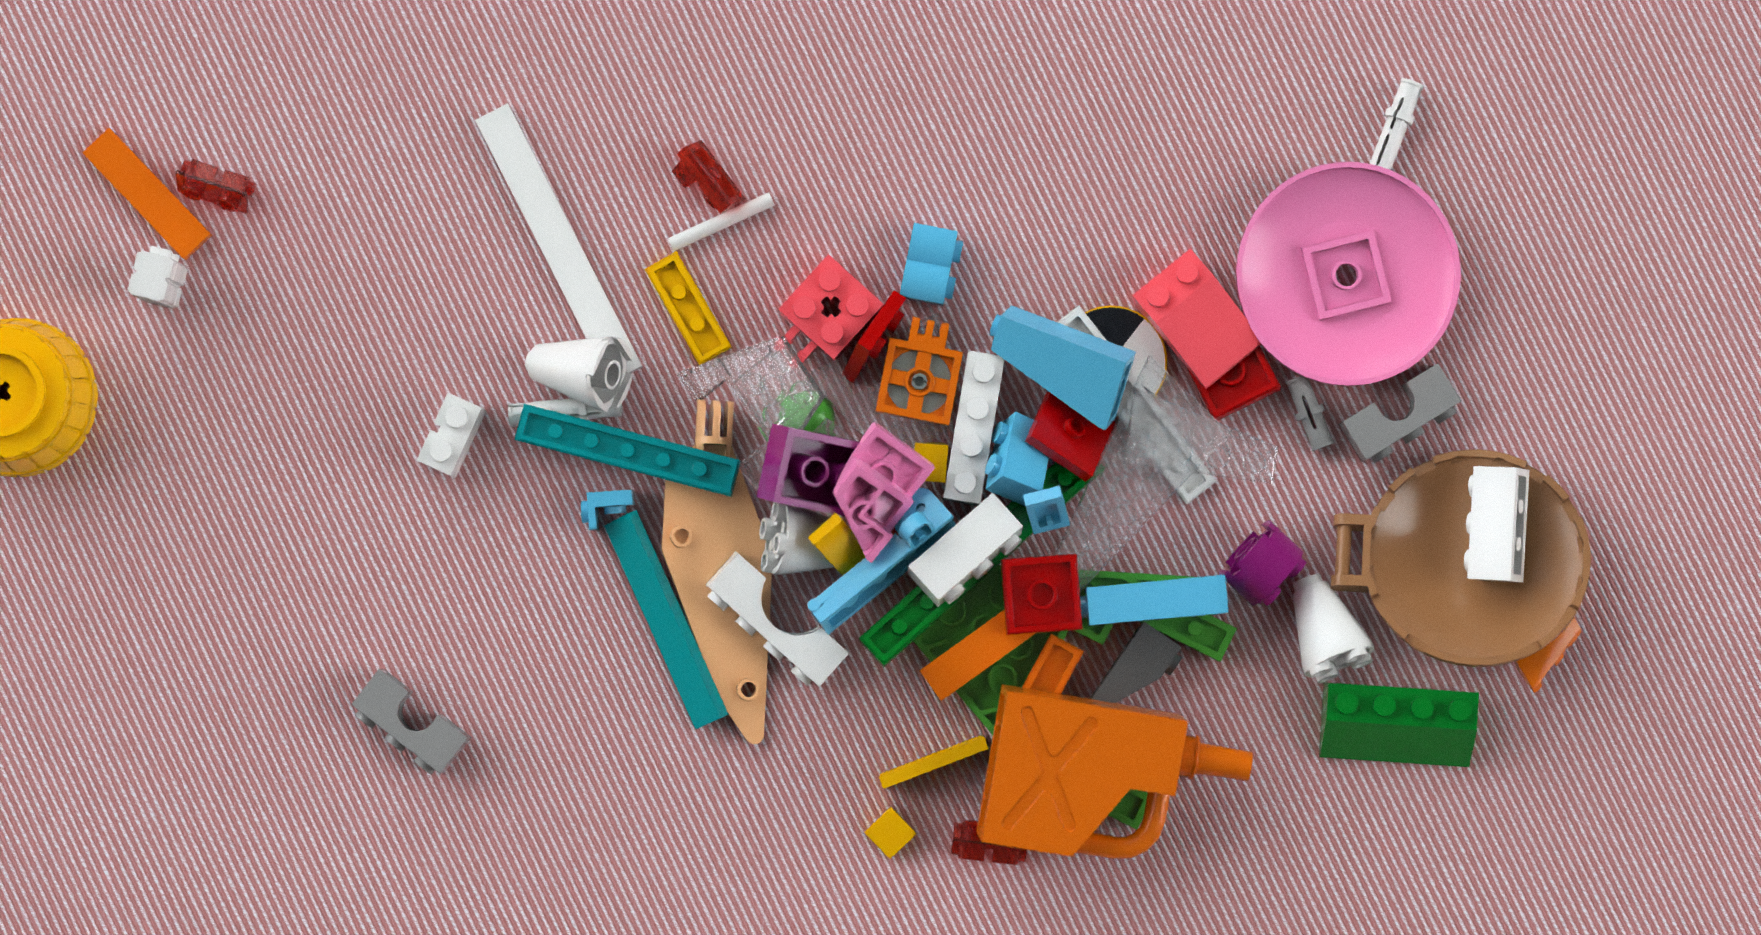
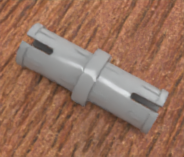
(1317, 437)

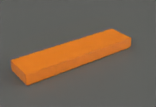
(147, 193)

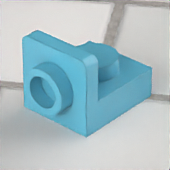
(612, 501)
(1046, 510)

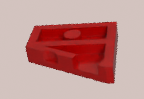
(872, 340)

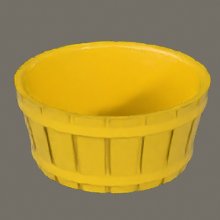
(49, 398)

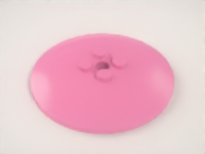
(1401, 263)

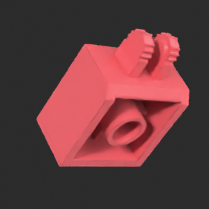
(806, 309)

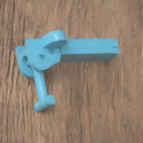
(917, 531)

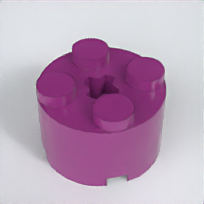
(1263, 564)

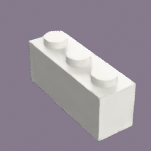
(1497, 524)
(966, 551)

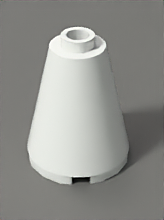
(584, 370)

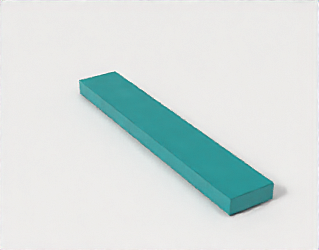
(627, 450)
(666, 619)

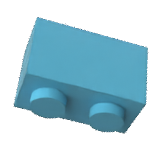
(1015, 465)

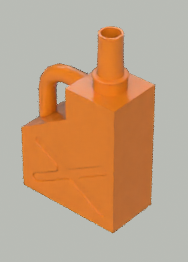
(1071, 759)

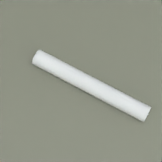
(721, 221)

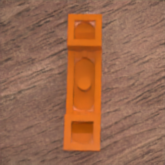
(971, 656)

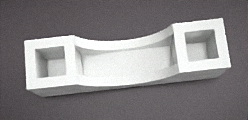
(973, 428)
(811, 651)

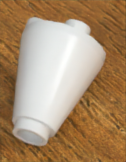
(788, 543)
(1327, 631)

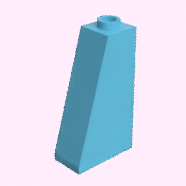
(1066, 362)
(1155, 600)

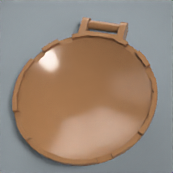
(1418, 572)

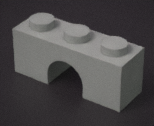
(1429, 397)
(383, 703)

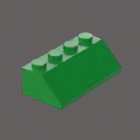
(1398, 724)

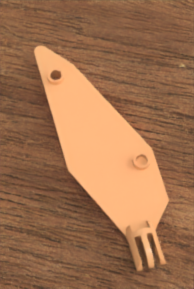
(697, 539)

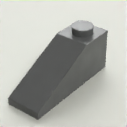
(1138, 665)

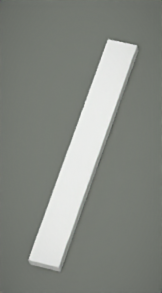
(551, 228)

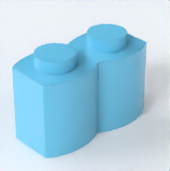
(929, 264)

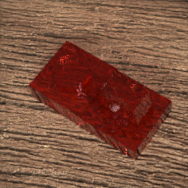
(701, 166)

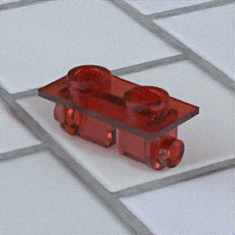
(198, 182)
(969, 846)

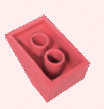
(1196, 318)

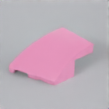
(879, 487)

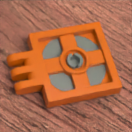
(920, 376)

